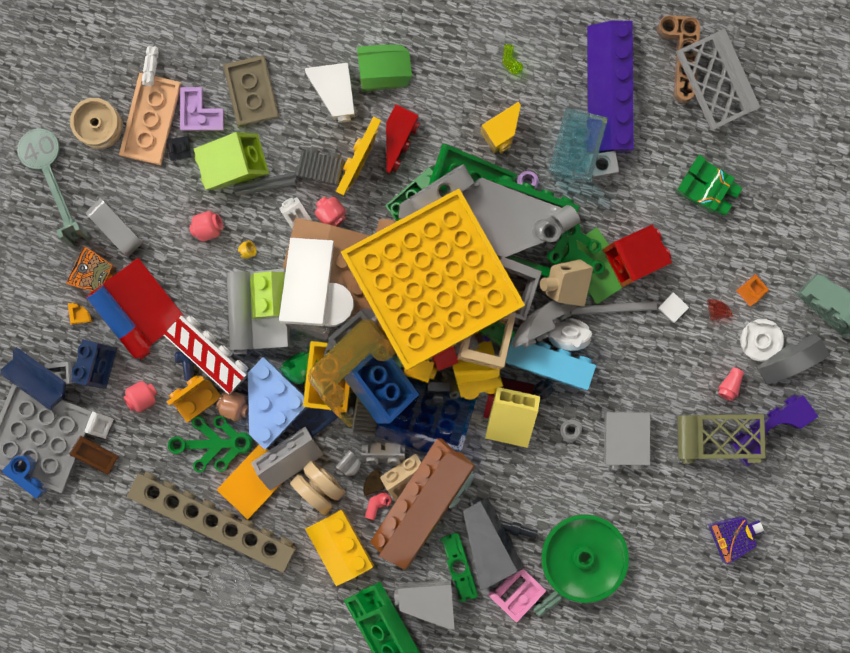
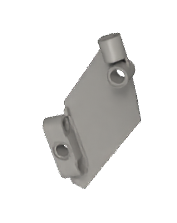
(506, 216)

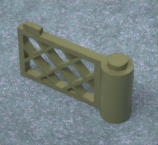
(691, 437)

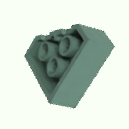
(828, 302)

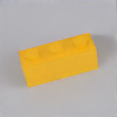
(311, 397)
(339, 547)

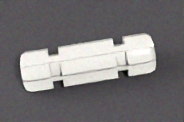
(150, 66)

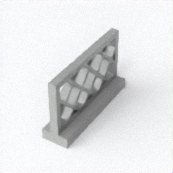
(734, 76)

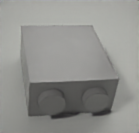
(626, 439)

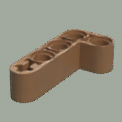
(683, 39)

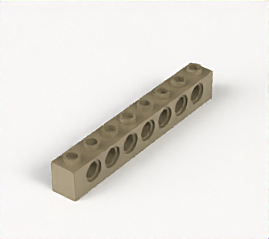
(141, 493)

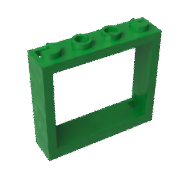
(546, 196)

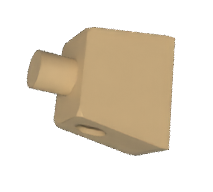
(568, 282)

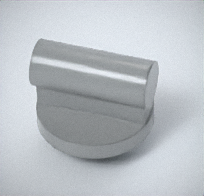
(349, 464)

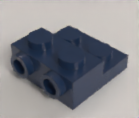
(93, 364)

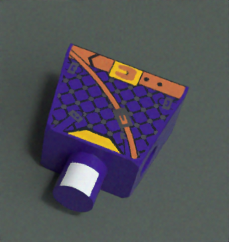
(734, 537)

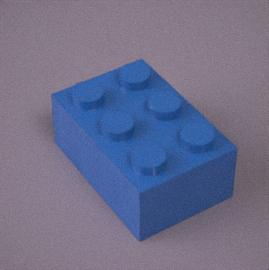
(381, 388)

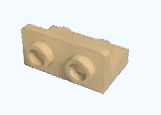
(399, 476)

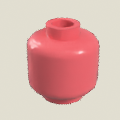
(330, 211)
(206, 226)
(140, 396)

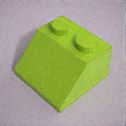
(266, 294)

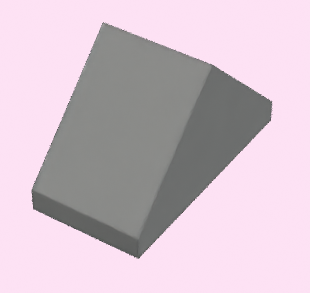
(62, 370)

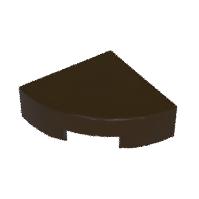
(373, 483)

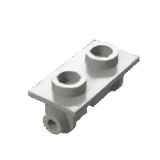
(392, 455)

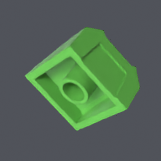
(384, 67)

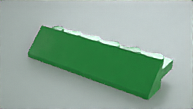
(379, 621)

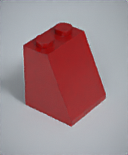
(637, 255)

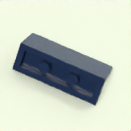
(34, 379)

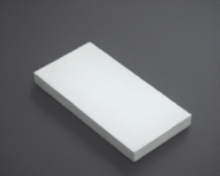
(306, 281)

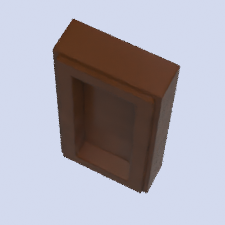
(93, 455)

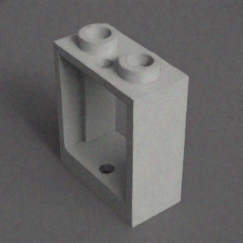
(528, 273)

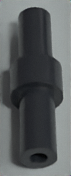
(516, 529)

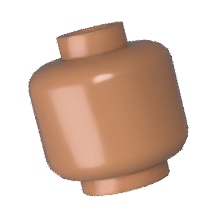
(233, 406)

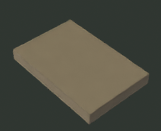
(251, 91)

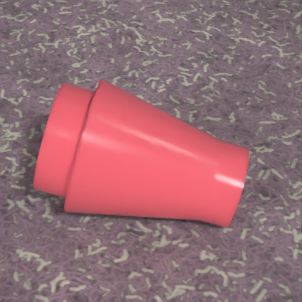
(731, 385)

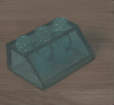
(577, 145)

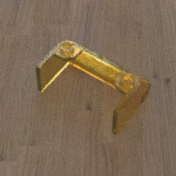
(342, 358)

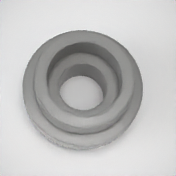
(563, 430)

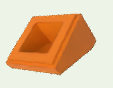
(752, 290)

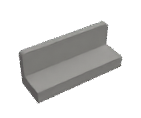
(286, 458)

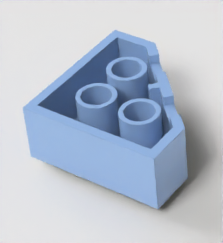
(272, 403)

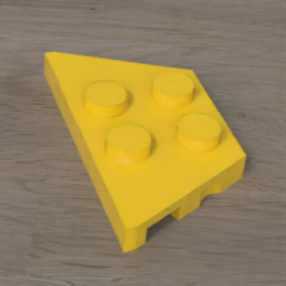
(362, 149)

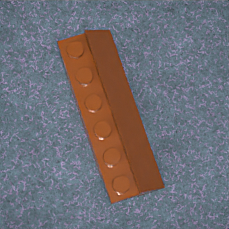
(422, 504)

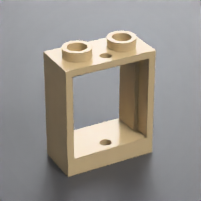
(486, 359)

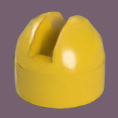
(247, 249)

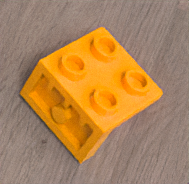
(195, 397)

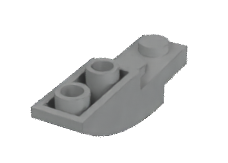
(541, 322)

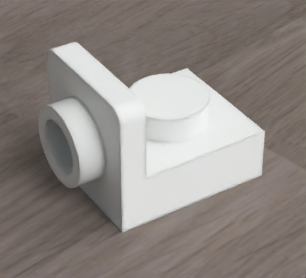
(293, 208)

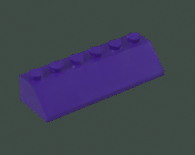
(612, 82)

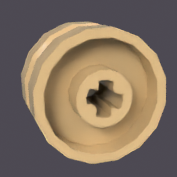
(87, 114)
(315, 490)

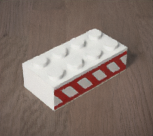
(206, 354)

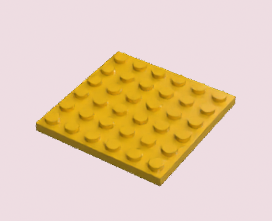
(432, 279)

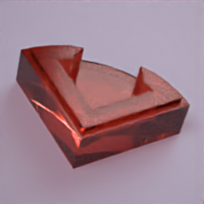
(718, 309)

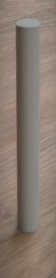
(613, 308)

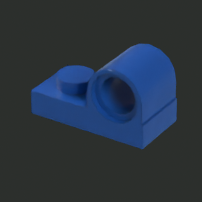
(31, 485)

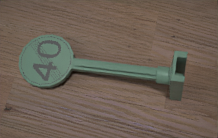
(38, 151)

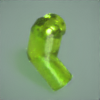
(509, 61)

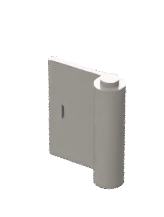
(248, 332)

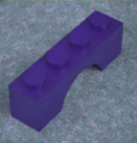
(795, 412)

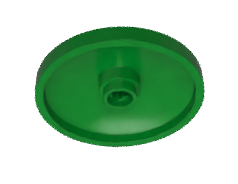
(584, 558)

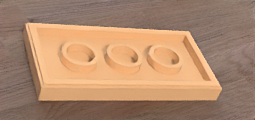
(150, 120)

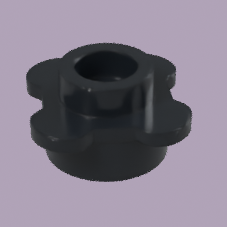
(543, 389)

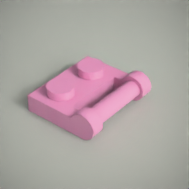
(522, 598)

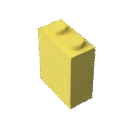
(512, 417)

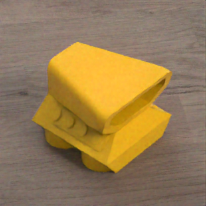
(477, 378)

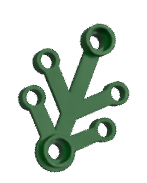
(573, 252)
(215, 443)

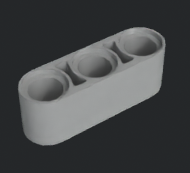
(114, 227)

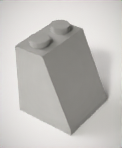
(427, 601)

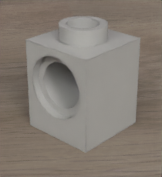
(611, 162)

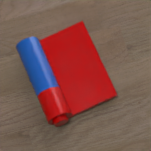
(135, 308)

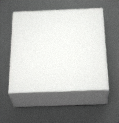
(673, 307)
(98, 425)

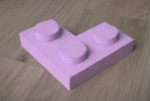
(193, 115)

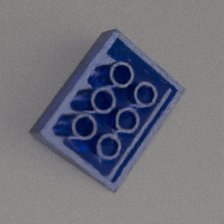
(422, 423)

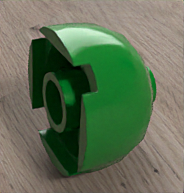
(296, 367)

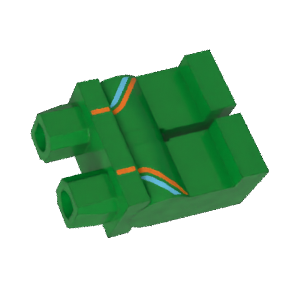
(707, 186)

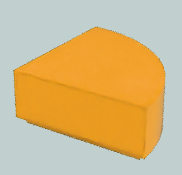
(78, 314)

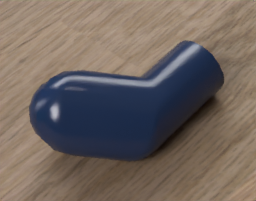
(188, 366)

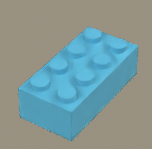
(552, 364)

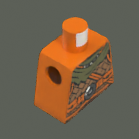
(90, 270)

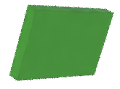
(601, 284)

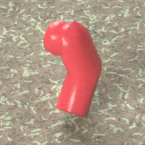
(377, 502)

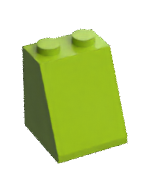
(231, 160)

